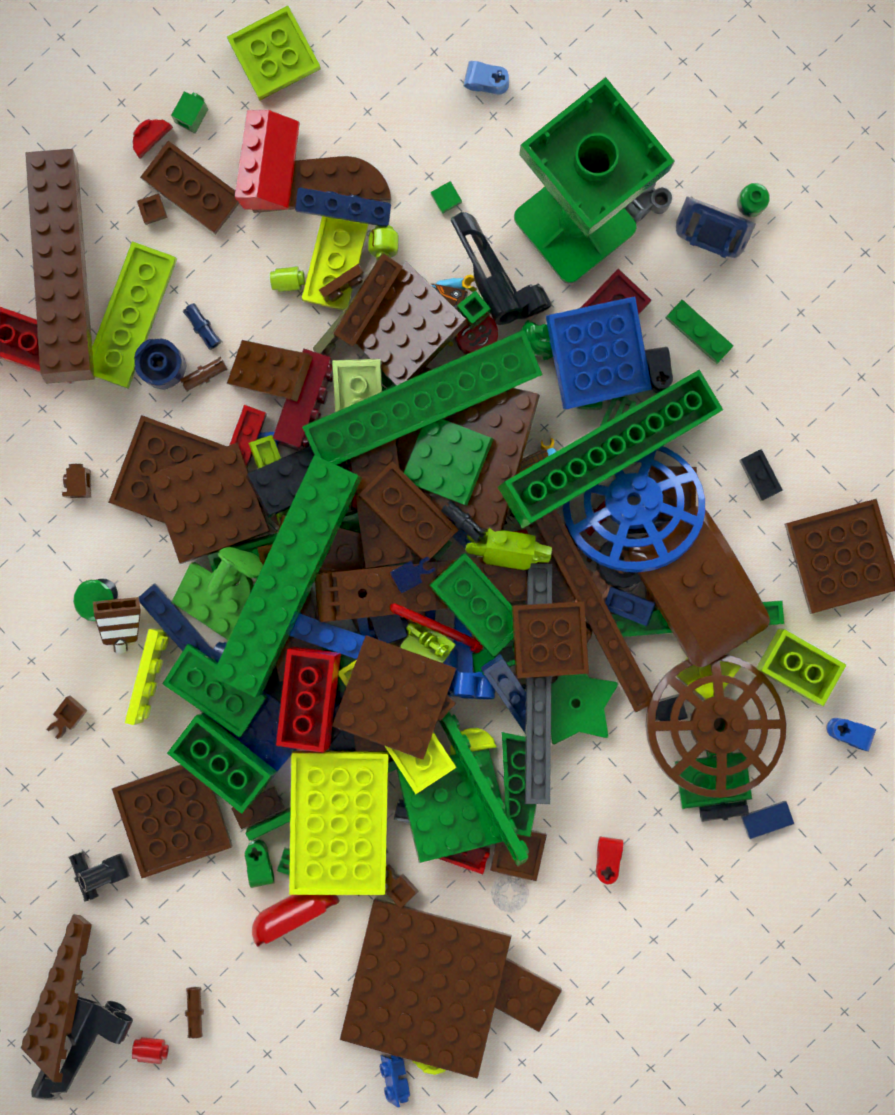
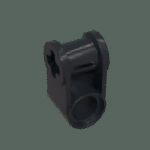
(659, 366)

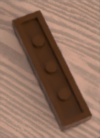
(367, 299)

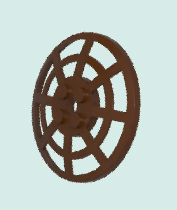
(703, 728)

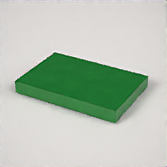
(707, 781)

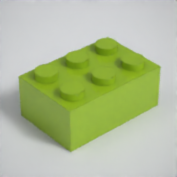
(801, 667)

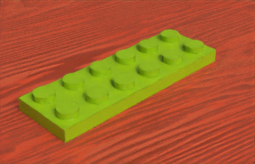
(131, 313)

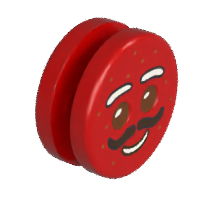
(479, 337)

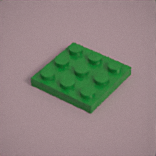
(448, 460)

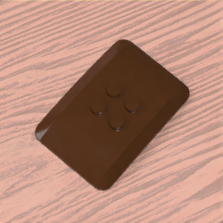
(703, 593)

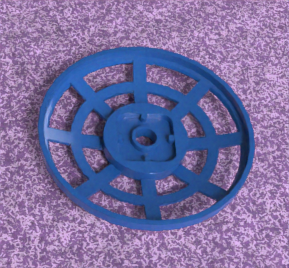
(639, 515)

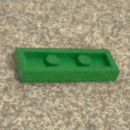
(699, 331)

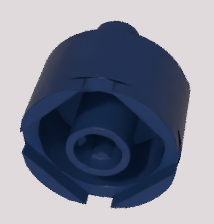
(173, 363)

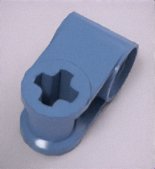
(483, 77)

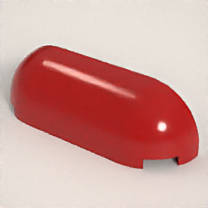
(289, 915)

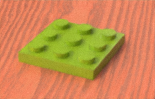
(273, 53)

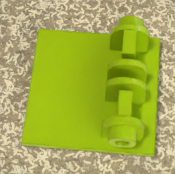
(427, 643)

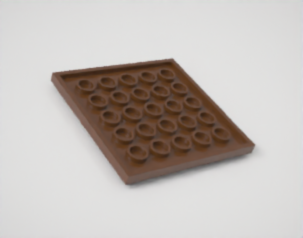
(507, 421)
(426, 988)

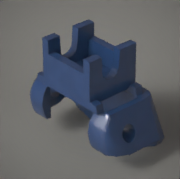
(714, 228)

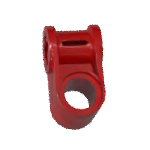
(609, 855)

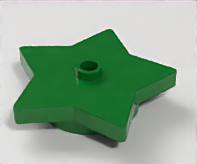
(589, 716)

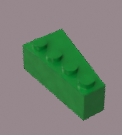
(514, 784)

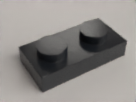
(760, 475)

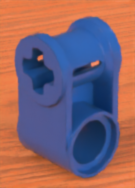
(853, 733)

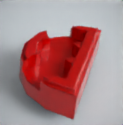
(148, 134)

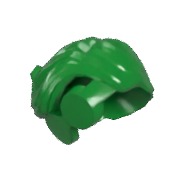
(538, 338)

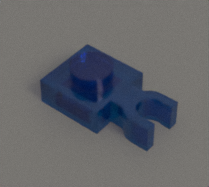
(409, 576)

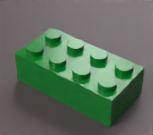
(221, 762)

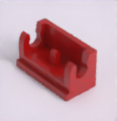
(472, 860)

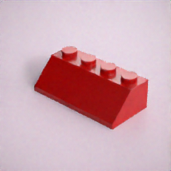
(267, 161)

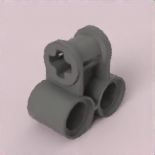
(646, 201)

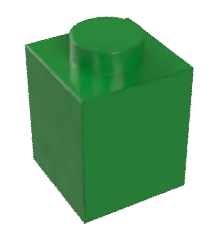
(190, 111)
(474, 309)

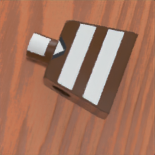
(118, 622)

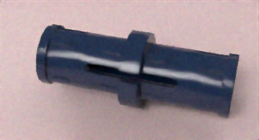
(201, 326)

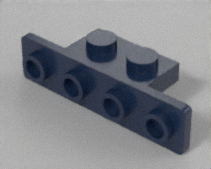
(343, 207)

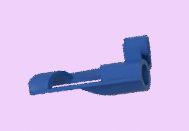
(465, 682)

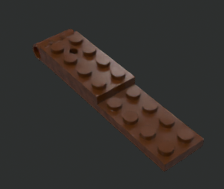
(339, 597)

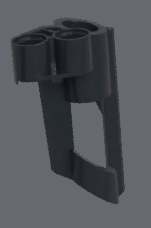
(498, 289)
(88, 1022)

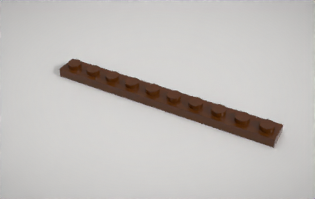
(596, 611)

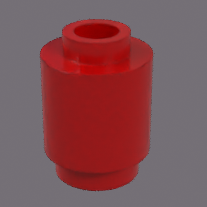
(150, 1050)

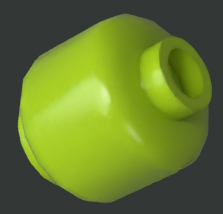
(383, 241)

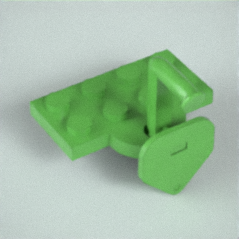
(216, 596)

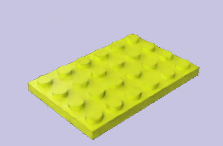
(338, 823)

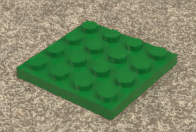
(449, 812)

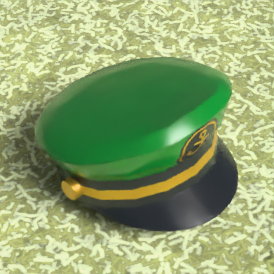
(92, 591)

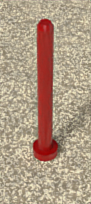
(474, 645)

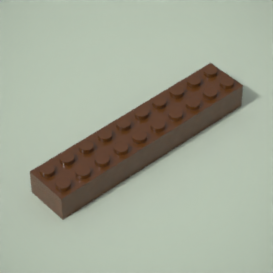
(59, 266)

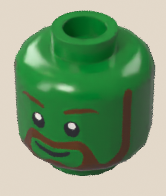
(753, 200)

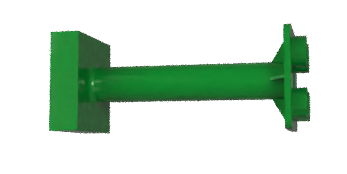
(592, 166)

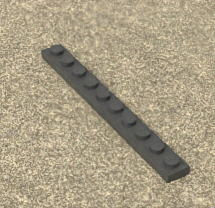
(538, 703)

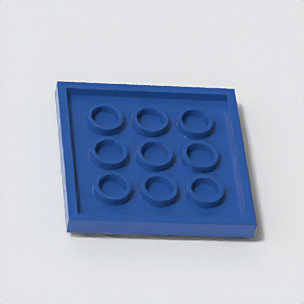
(598, 352)

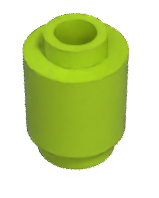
(287, 279)

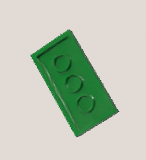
(476, 603)
(194, 682)

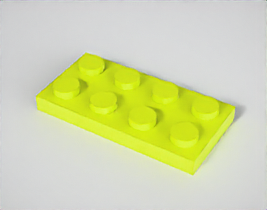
(335, 252)
(144, 684)

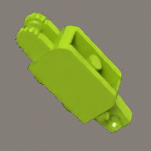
(509, 549)

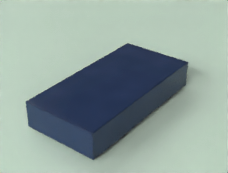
(767, 819)

